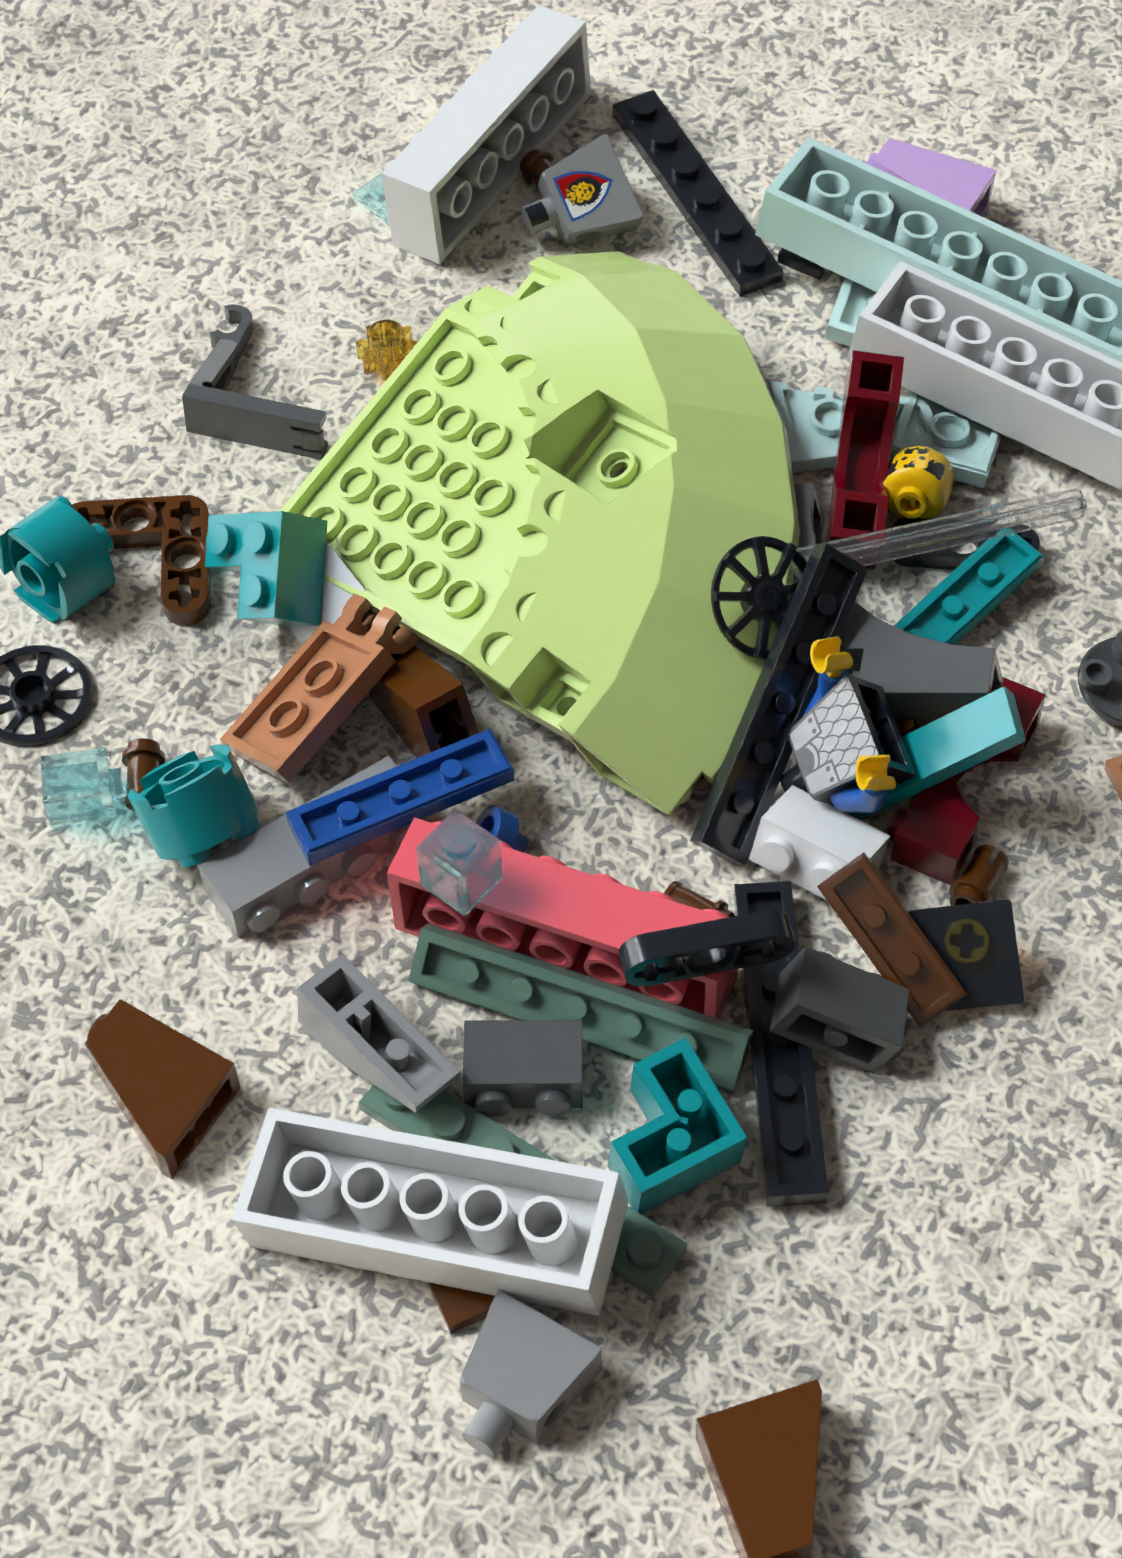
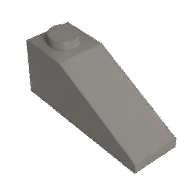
(372, 1035)

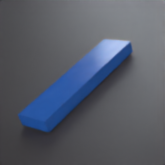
(399, 795)

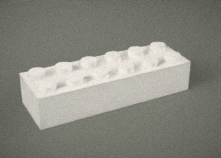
(484, 132)
(999, 369)
(433, 1210)

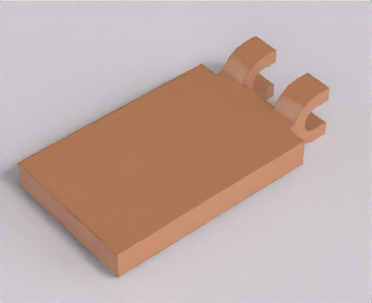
(318, 689)

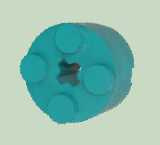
(57, 559)
(195, 805)

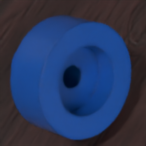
(504, 826)

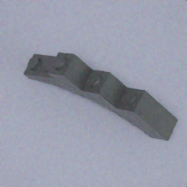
(916, 673)

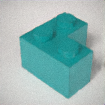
(277, 562)
(687, 1130)

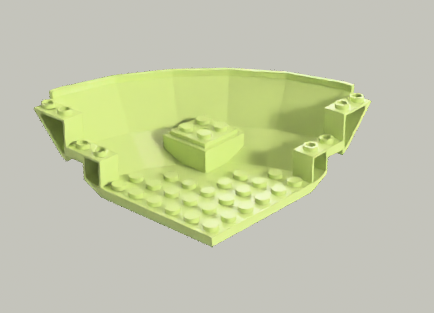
(496, 523)

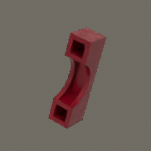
(864, 445)
(939, 824)

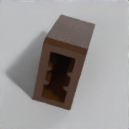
(423, 703)
(160, 1082)
(766, 1470)

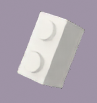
(812, 840)

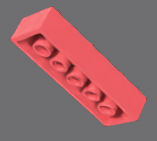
(558, 918)

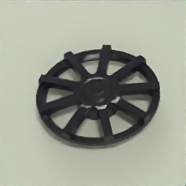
(761, 597)
(35, 694)

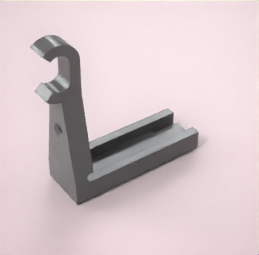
(242, 417)

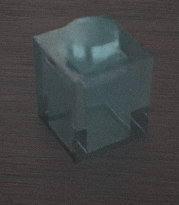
(81, 788)
(459, 862)

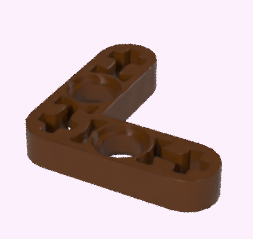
(165, 531)

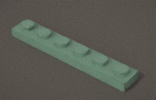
(544, 991)
(644, 1250)

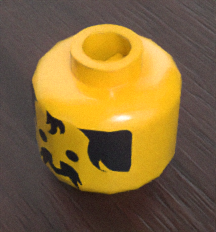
(918, 483)

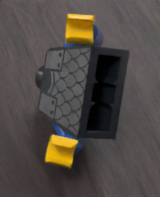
(846, 739)

